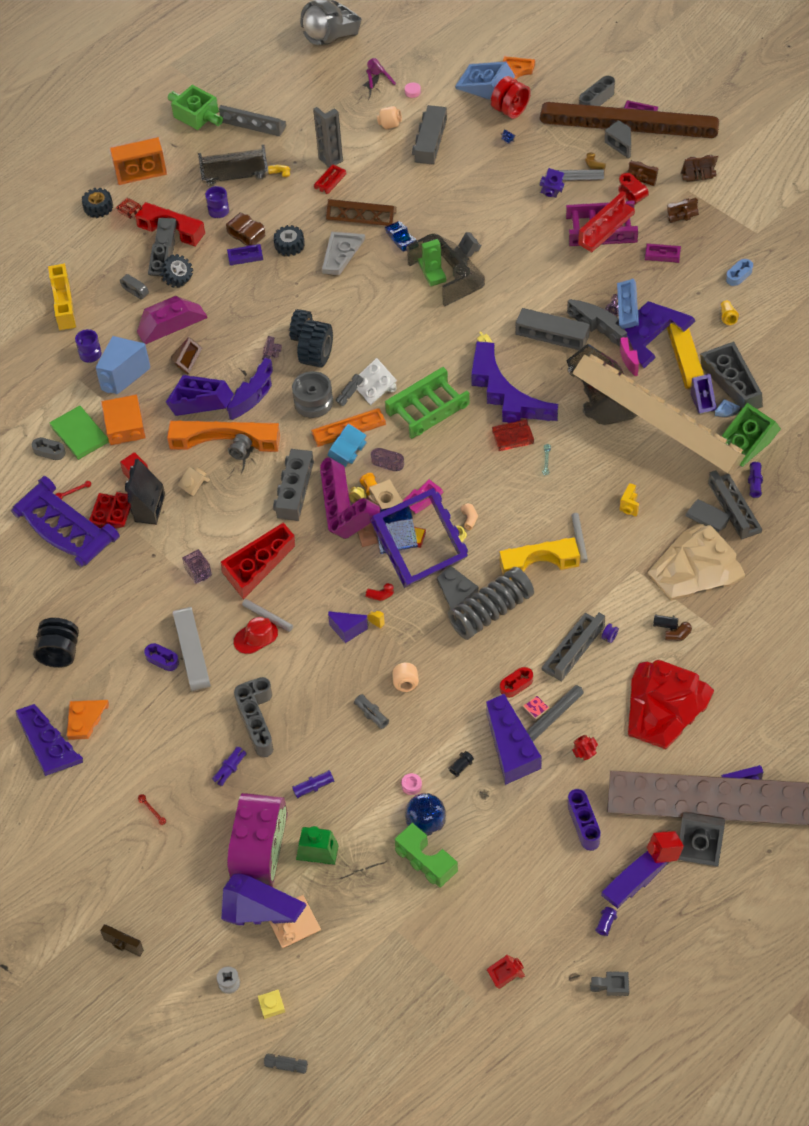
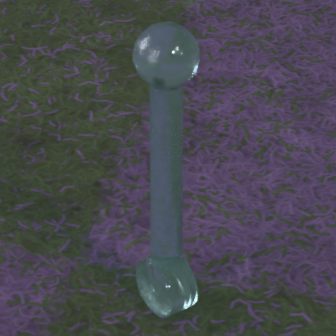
(547, 448)

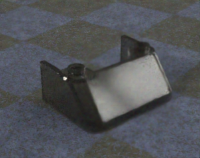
(233, 166)
(466, 274)

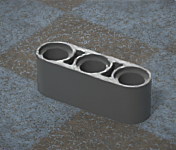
(598, 92)

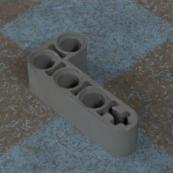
(255, 719)

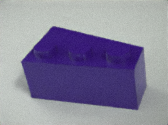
(199, 395)

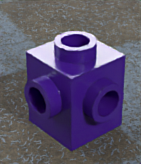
(552, 183)

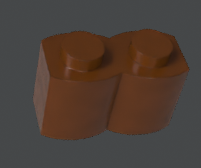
(245, 229)

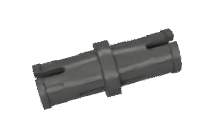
(363, 703)

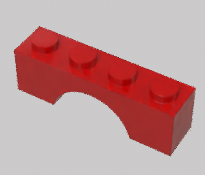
(189, 228)

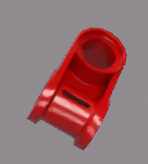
(633, 188)

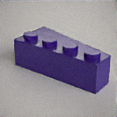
(512, 742)

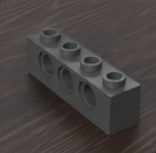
(294, 484)

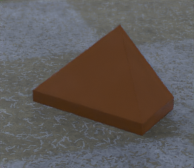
(186, 355)

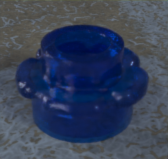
(508, 136)

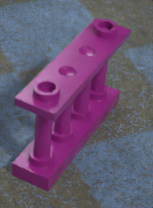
(624, 234)

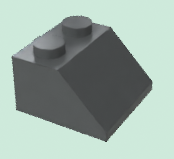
(701, 838)

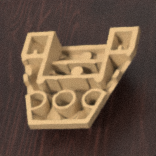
(696, 563)

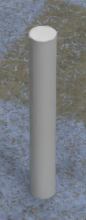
(579, 537)
(266, 614)

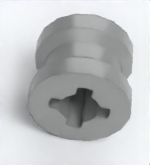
(228, 985)

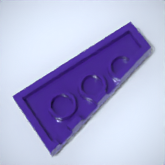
(46, 741)

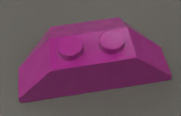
(168, 318)

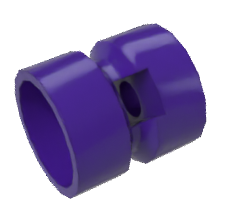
(217, 202)
(88, 345)

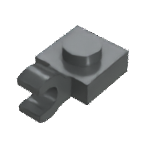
(615, 984)

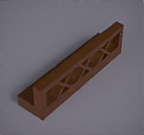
(360, 206)

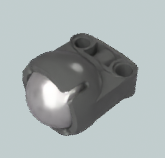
(327, 21)

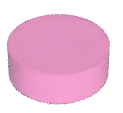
(412, 90)
(411, 784)

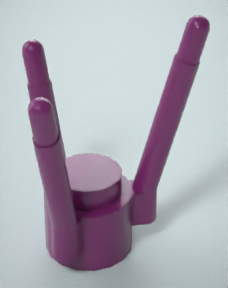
(375, 68)

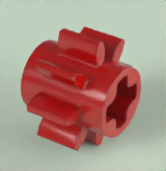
(585, 747)

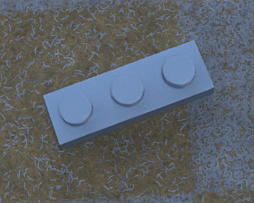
(627, 304)

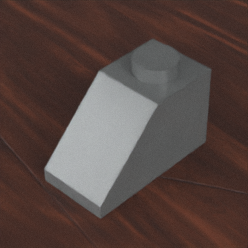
(619, 138)

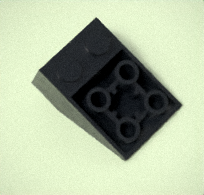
(144, 494)

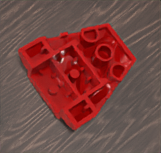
(665, 702)

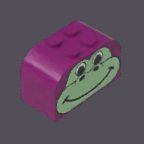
(257, 837)

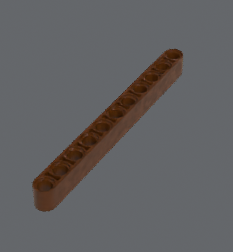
(638, 120)

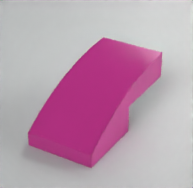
(629, 357)
(424, 503)

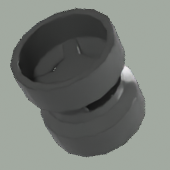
(240, 445)

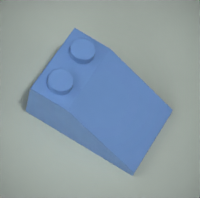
(483, 77)

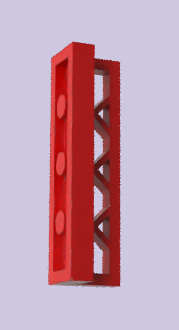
(605, 223)

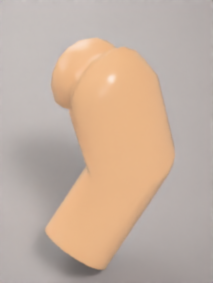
(469, 510)

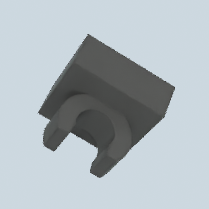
(469, 244)

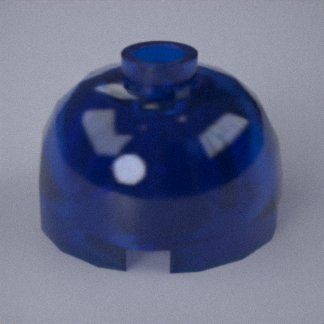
(426, 813)

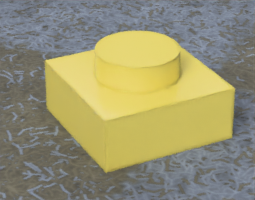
(271, 1004)

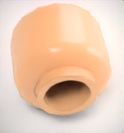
(389, 117)
(405, 677)

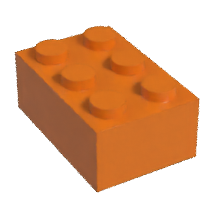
(138, 161)

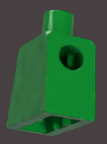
(317, 846)

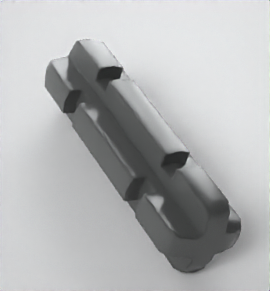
(349, 390)
(286, 1063)

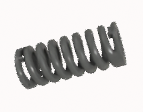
(490, 607)

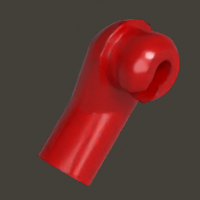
(382, 594)

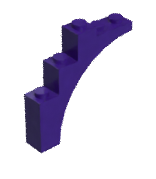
(500, 392)

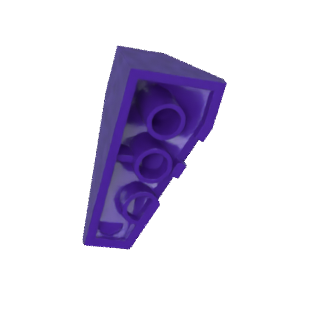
(255, 902)

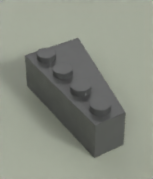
(732, 374)

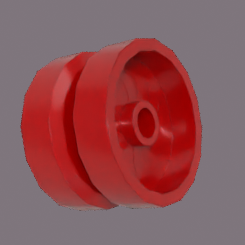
(510, 97)

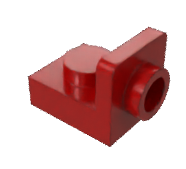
(505, 970)

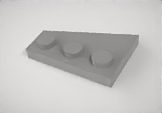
(340, 251)

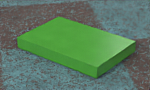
(79, 432)

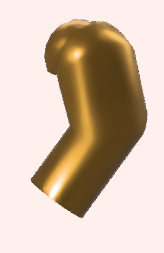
(592, 163)

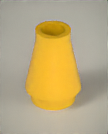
(728, 313)

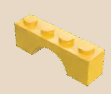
(62, 297)
(562, 553)

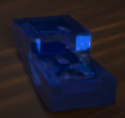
(399, 234)

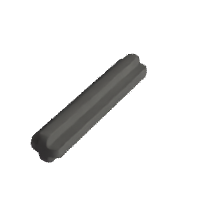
(595, 174)

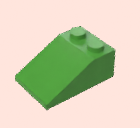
(751, 432)

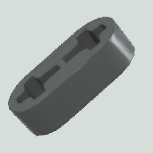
(134, 286)
(48, 449)

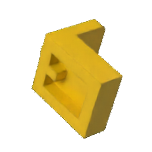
(628, 501)

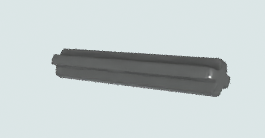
(555, 712)

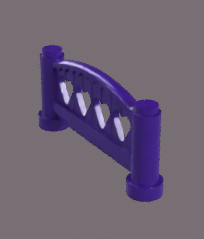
(41, 496)

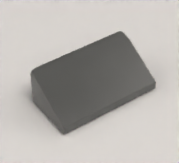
(708, 515)

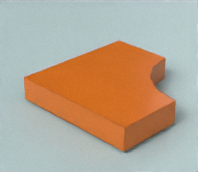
(520, 66)

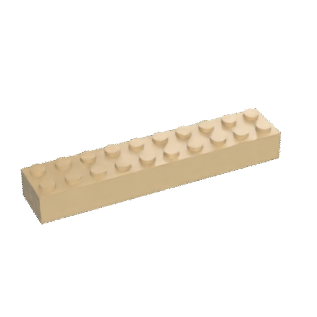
(658, 414)

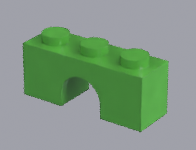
(437, 868)

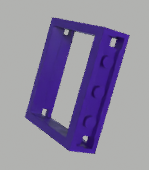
(392, 550)

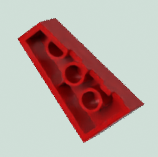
(257, 559)

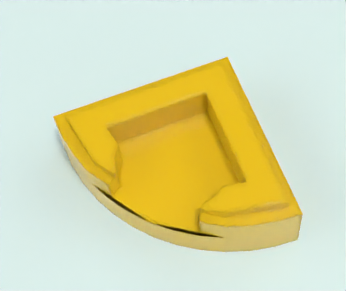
(376, 618)

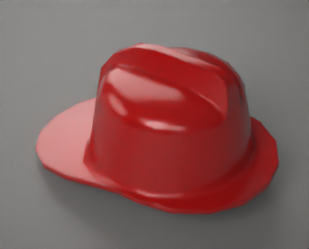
(255, 635)

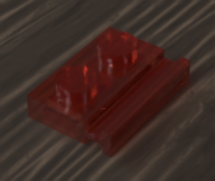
(512, 435)

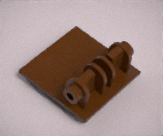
(694, 165)

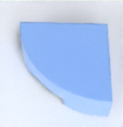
(727, 409)

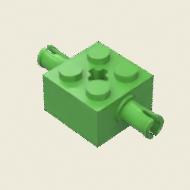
(195, 107)

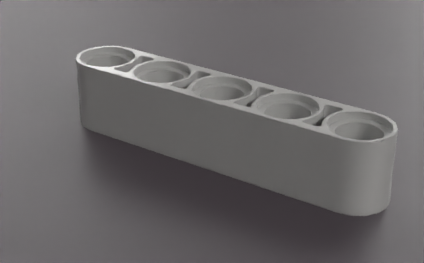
(191, 649)

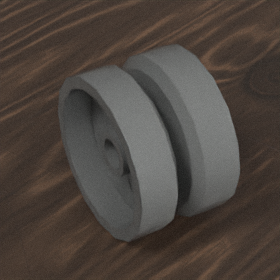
(312, 394)

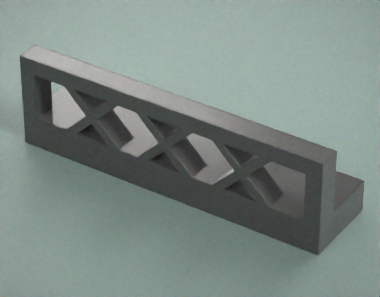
(252, 120)
(328, 136)
(732, 508)
(576, 649)

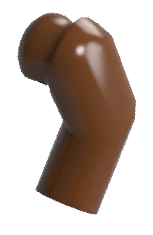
(680, 634)

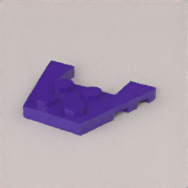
(652, 321)

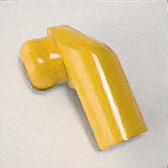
(285, 170)

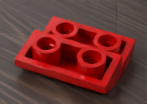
(110, 510)

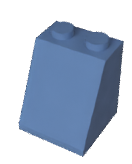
(121, 364)

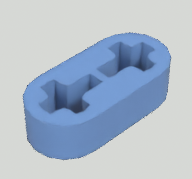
(741, 274)

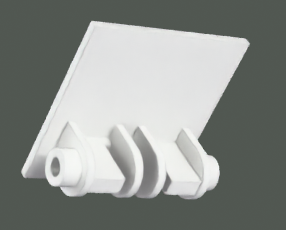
(376, 381)

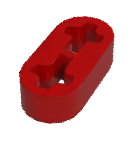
(516, 682)

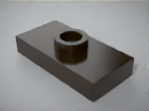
(121, 940)

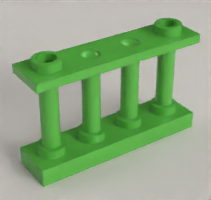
(425, 388)

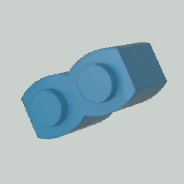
(347, 445)

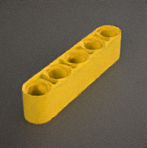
(685, 354)

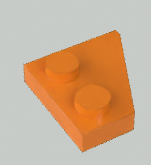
(84, 717)

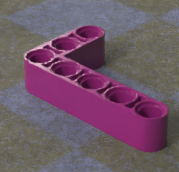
(341, 517)

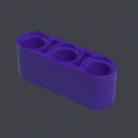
(584, 828)

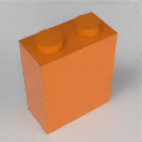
(123, 419)

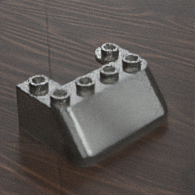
(600, 406)

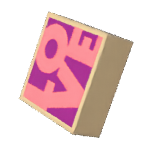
(535, 708)

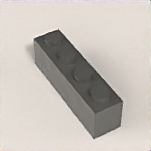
(430, 134)
(552, 329)

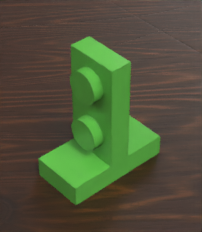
(431, 263)

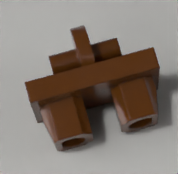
(643, 172)
(682, 210)

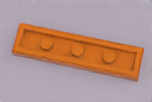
(362, 422)

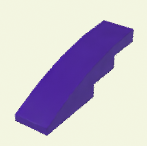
(632, 879)

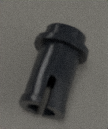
(666, 622)
(461, 763)

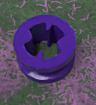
(610, 633)

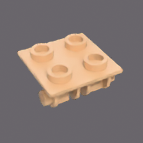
(293, 932)

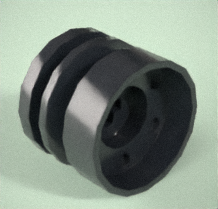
(56, 642)

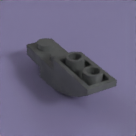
(163, 245)
(597, 318)

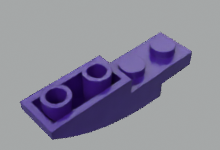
(251, 393)

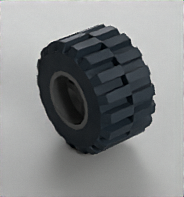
(315, 343)

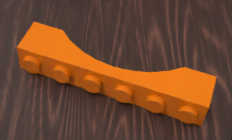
(187, 434)

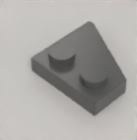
(456, 586)

